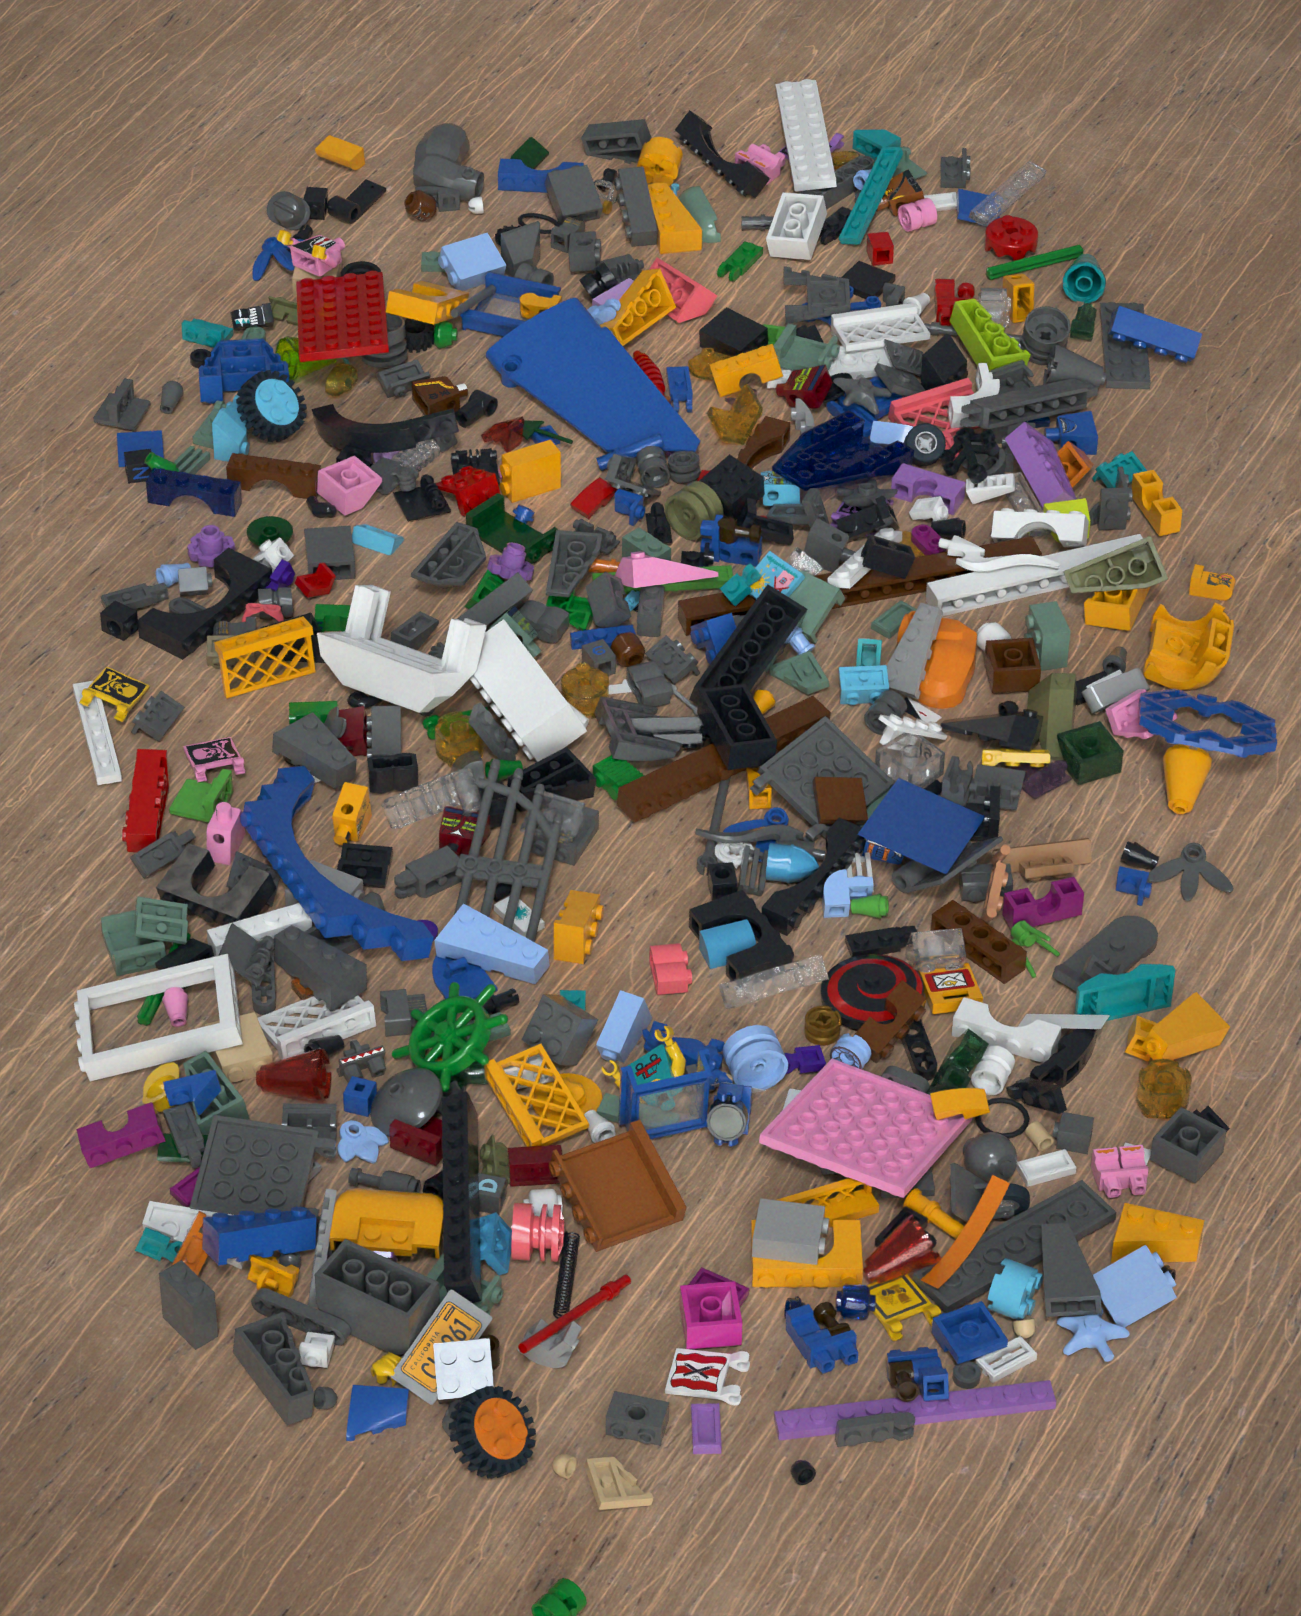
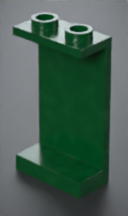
(499, 528)

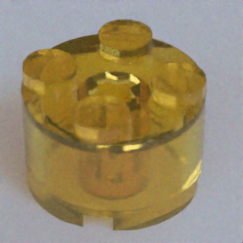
(584, 687)
(455, 737)
(1163, 1088)

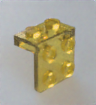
(739, 421)

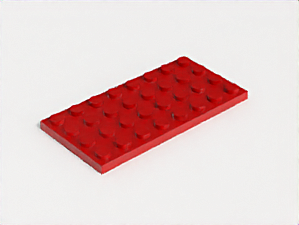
(341, 316)

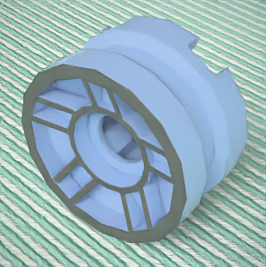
(851, 1051)

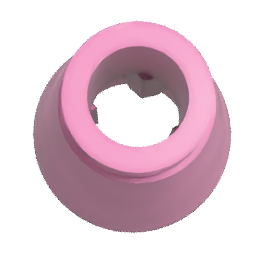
(175, 1003)

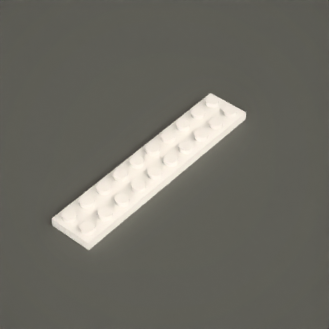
(805, 135)

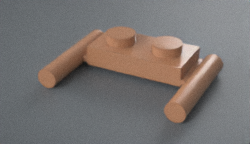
(998, 879)

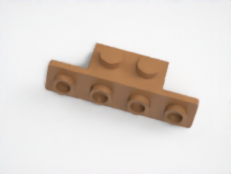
(1048, 858)

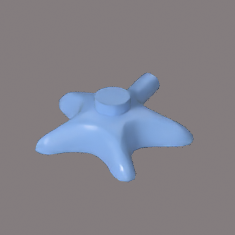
(1091, 1332)

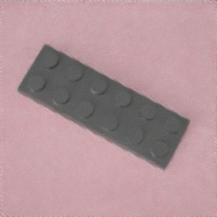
(1124, 364)

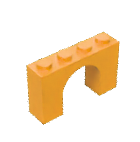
(426, 302)
(837, 1268)

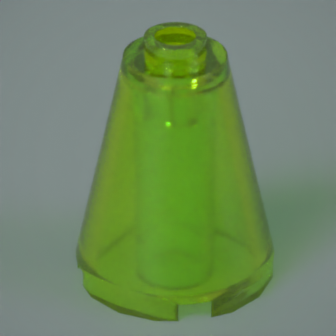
(289, 352)

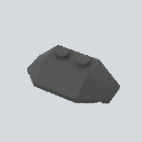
(452, 559)

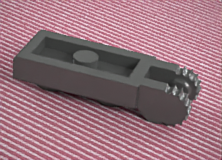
(492, 733)
(874, 1428)

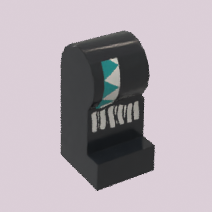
(252, 316)

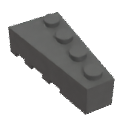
(636, 206)
(275, 1366)

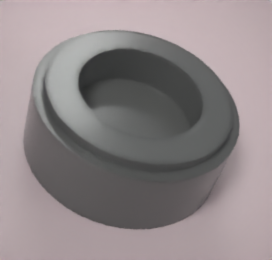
(966, 1375)

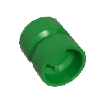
(562, 1599)

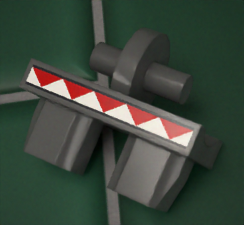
(360, 1058)

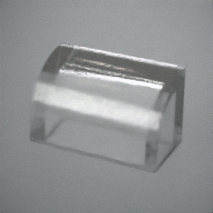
(801, 561)

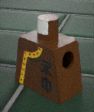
(437, 394)

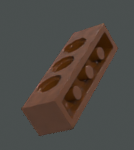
(982, 943)

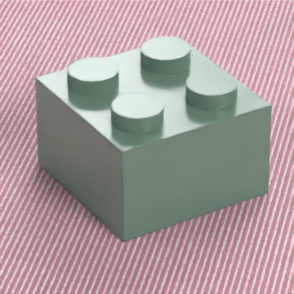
(1050, 634)

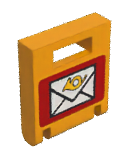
(947, 983)

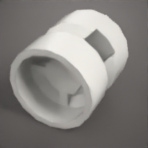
(993, 1070)

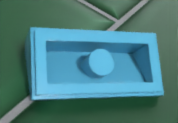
(376, 539)

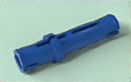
(631, 450)

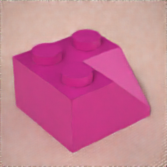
(710, 1315)

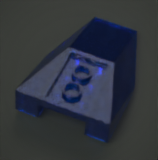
(840, 456)

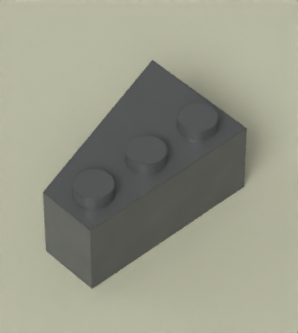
(616, 140)
(316, 748)

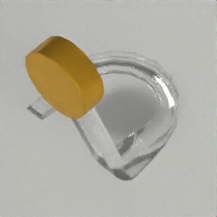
(607, 205)

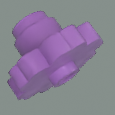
(208, 545)
(511, 562)

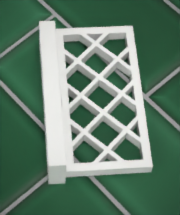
(884, 319)
(339, 1022)

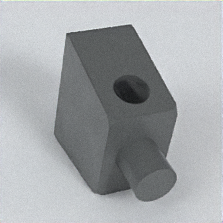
(827, 545)

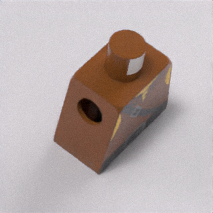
(900, 191)

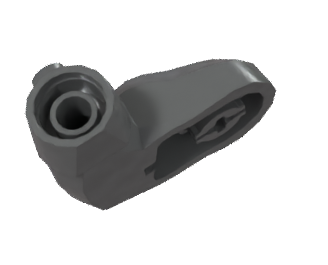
(440, 160)

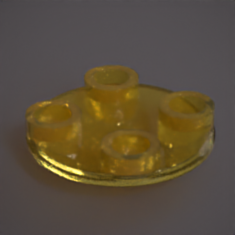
(699, 364)

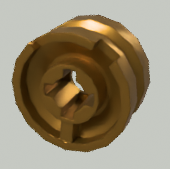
(822, 1025)

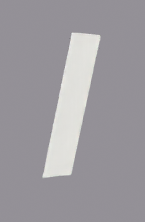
(1067, 1020)

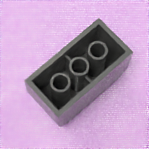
(376, 1297)

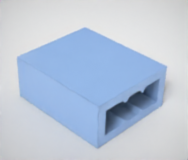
(470, 261)
(1135, 1286)

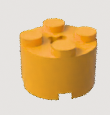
(660, 160)

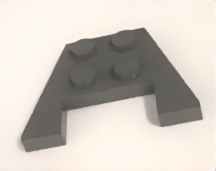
(824, 295)

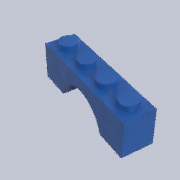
(518, 177)

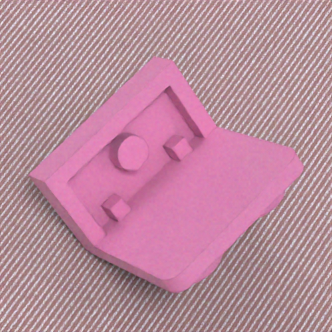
(1125, 717)

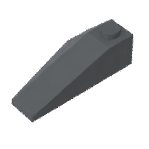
(570, 560)

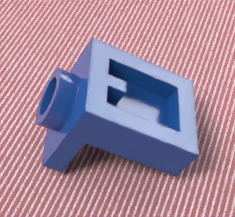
(629, 504)
(1134, 882)

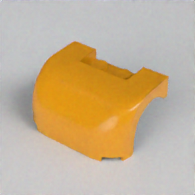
(1188, 652)
(388, 1220)

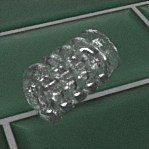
(420, 456)

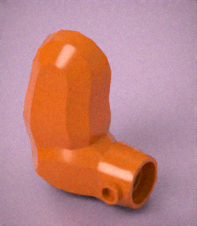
(949, 665)

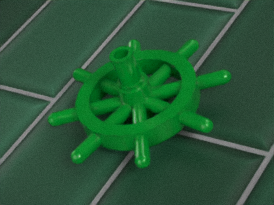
(452, 1034)

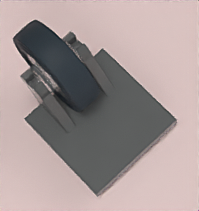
(968, 1190)

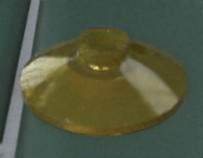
(842, 157)

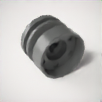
(1042, 330)
(397, 345)

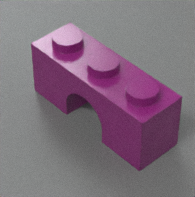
(1060, 903)
(139, 1133)

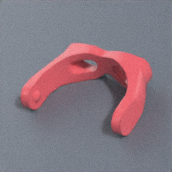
(272, 610)

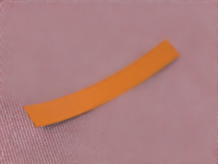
(970, 1234)

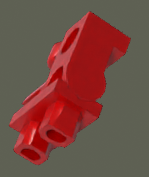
(945, 298)

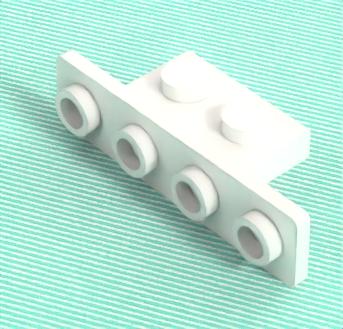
(897, 726)

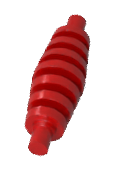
(650, 370)

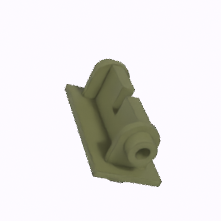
(283, 307)
(495, 1159)

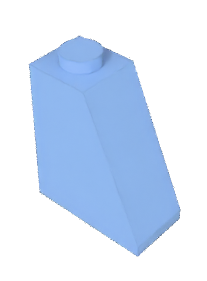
(623, 1027)

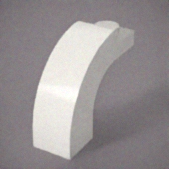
(986, 387)

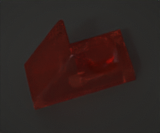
(507, 432)

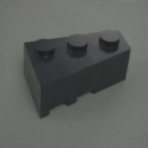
(560, 774)

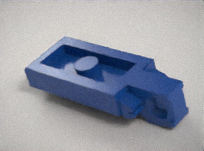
(584, 637)

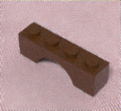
(296, 476)

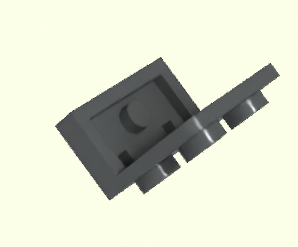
(620, 472)
(1114, 504)

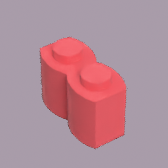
(669, 968)

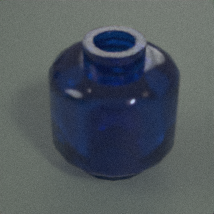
(855, 1302)

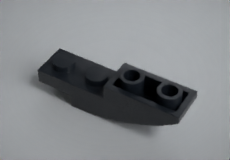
(1071, 1058)

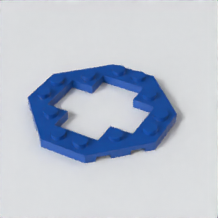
(1157, 713)

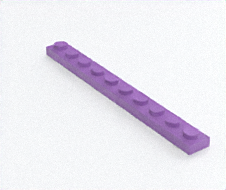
(959, 1406)

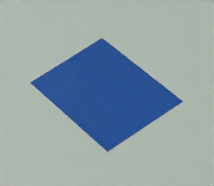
(921, 825)

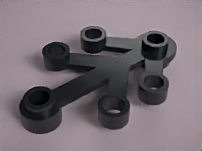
(963, 440)

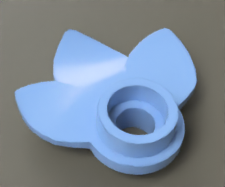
(362, 1144)

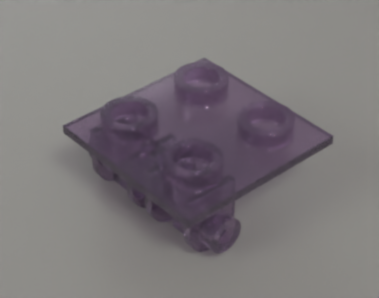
(1043, 779)

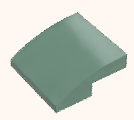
(161, 920)

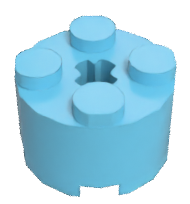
(1014, 1290)

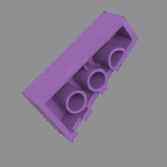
(1040, 465)

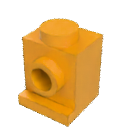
(1136, 1036)

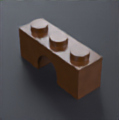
(905, 1006)

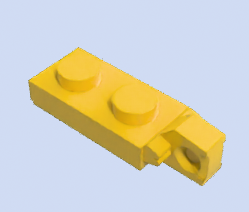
(1013, 757)

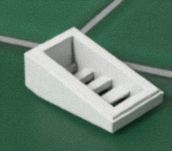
(990, 487)

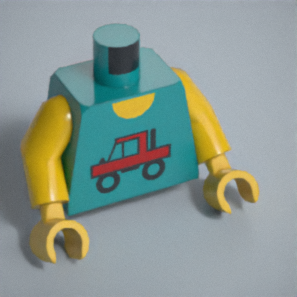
(658, 1064)

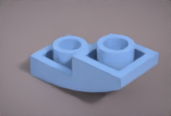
(886, 433)

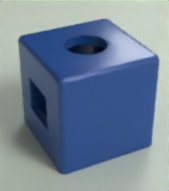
(359, 1096)

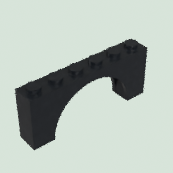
(187, 631)

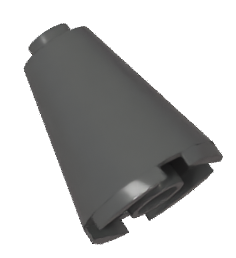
(1067, 365)

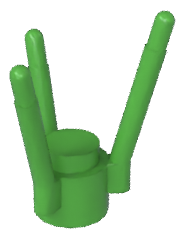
(1026, 936)

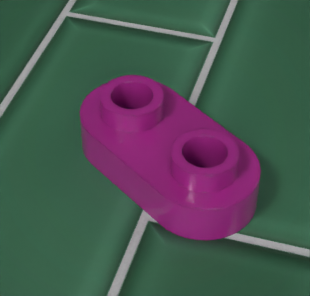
(926, 540)

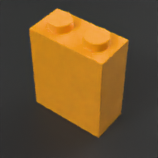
(530, 471)

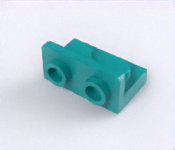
(204, 332)
(1108, 471)

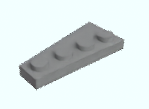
(910, 656)
(322, 1242)

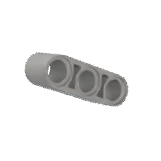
(1114, 689)

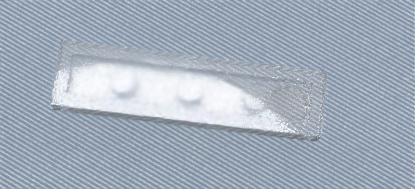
(1024, 499)

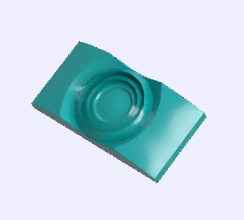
(1127, 994)

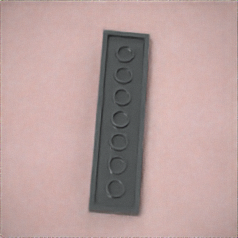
(1019, 1241)

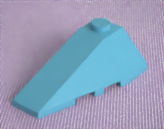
(229, 432)

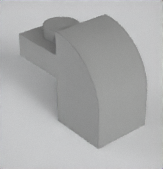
(556, 1349)

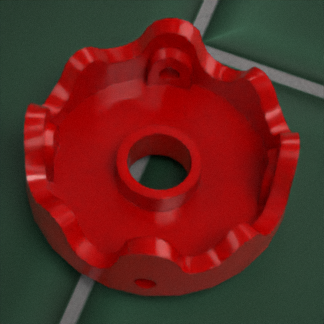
(1011, 237)

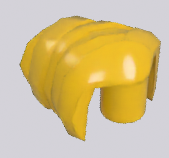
(385, 1367)

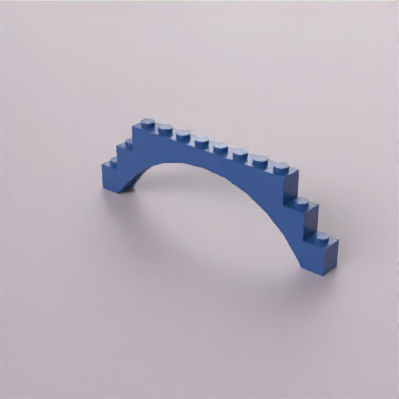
(328, 906)

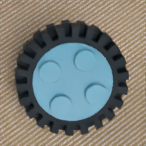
(271, 406)

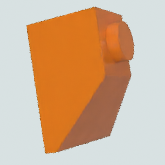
(1074, 462)

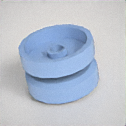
(755, 1057)

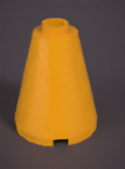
(1184, 776)

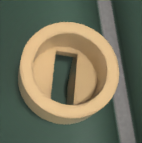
(1024, 1327)
(564, 1465)

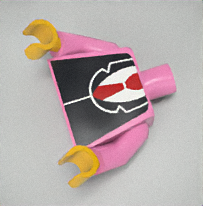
(314, 254)

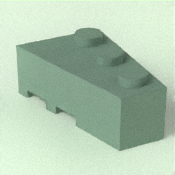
(226, 1103)

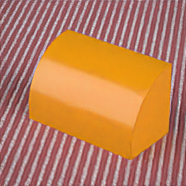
(341, 152)

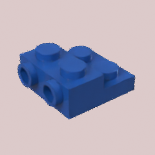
(968, 1332)

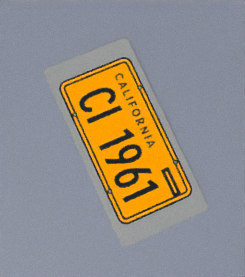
(452, 1321)

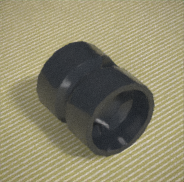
(599, 281)

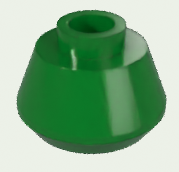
(444, 334)

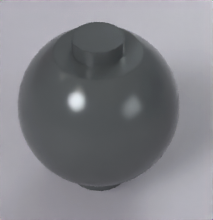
(990, 1155)

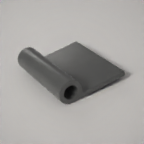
(917, 876)

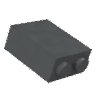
(573, 194)
(333, 548)
(188, 1304)

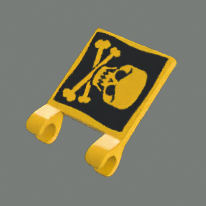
(115, 689)

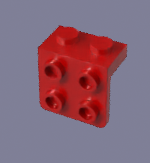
(470, 487)

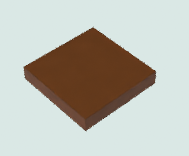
(840, 799)

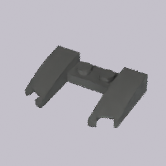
(624, 741)

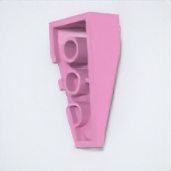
(645, 570)

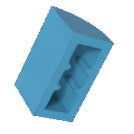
(724, 941)

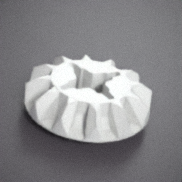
(723, 850)

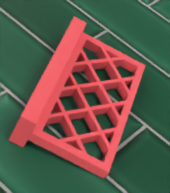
(930, 401)

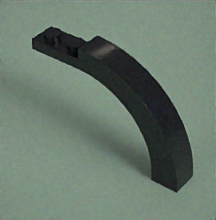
(382, 437)

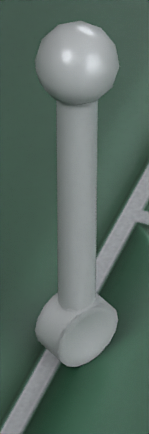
(685, 700)

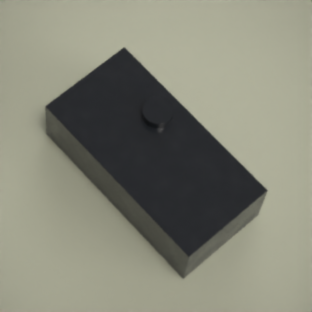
(736, 726)

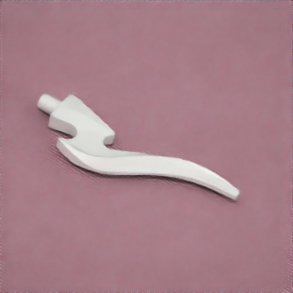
(974, 560)

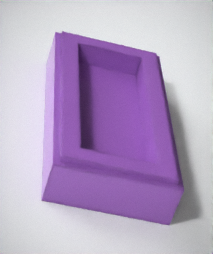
(706, 1428)

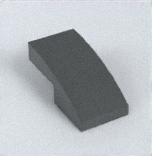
(446, 198)

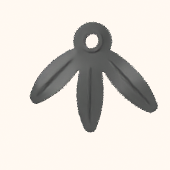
(1192, 867)

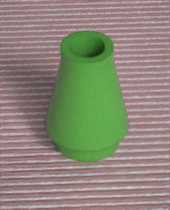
(871, 906)

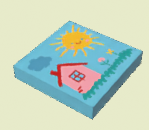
(776, 574)

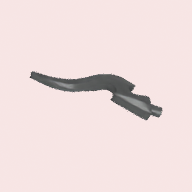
(781, 833)

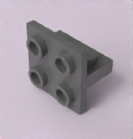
(122, 408)

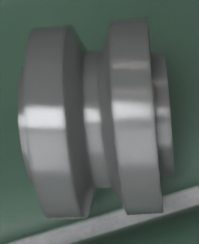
(684, 466)

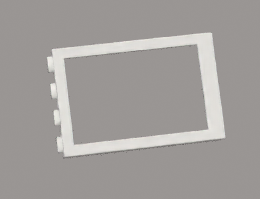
(165, 1048)

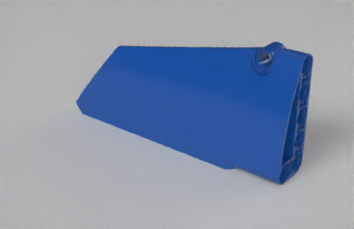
(588, 379)

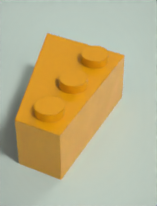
(1169, 1234)

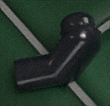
(320, 509)

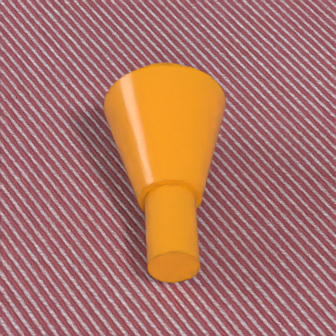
(764, 700)

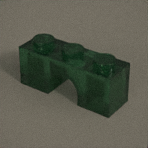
(958, 1062)

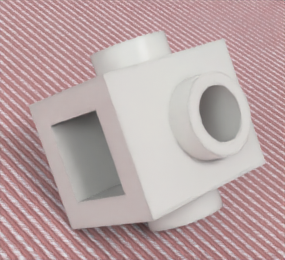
(273, 553)

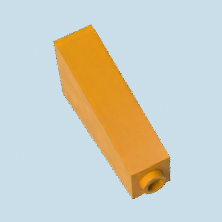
(1186, 1030)

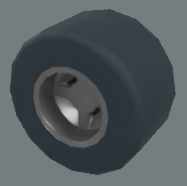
(930, 439)

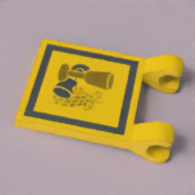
(898, 1301)

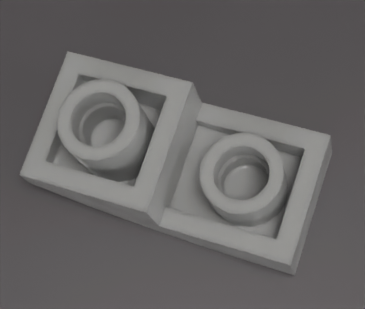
(802, 416)

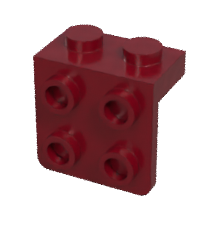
(421, 1142)

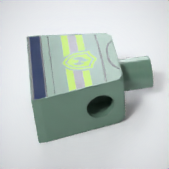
(521, 627)

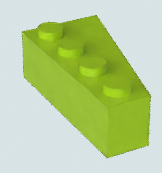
(983, 337)

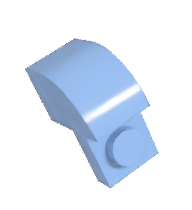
(839, 891)

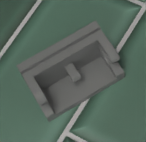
(1013, 377)
(957, 782)
(313, 1117)

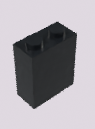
(733, 334)

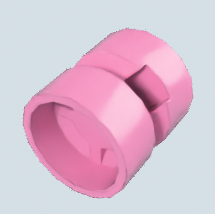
(917, 214)

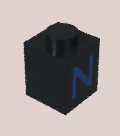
(135, 467)

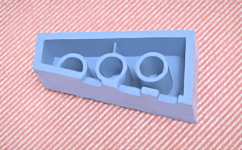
(491, 946)

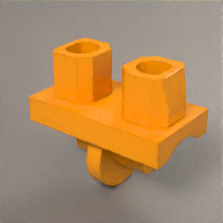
(272, 1275)

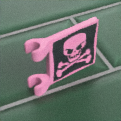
(212, 755)

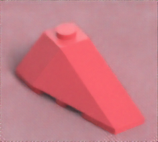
(688, 295)

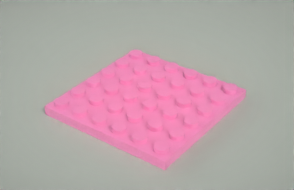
(863, 1128)

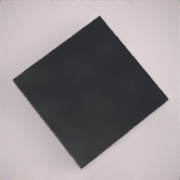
(868, 279)

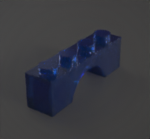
(219, 494)

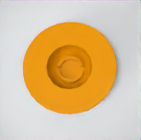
(583, 1090)

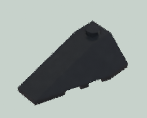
(1013, 729)

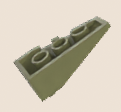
(1122, 569)
(1056, 702)

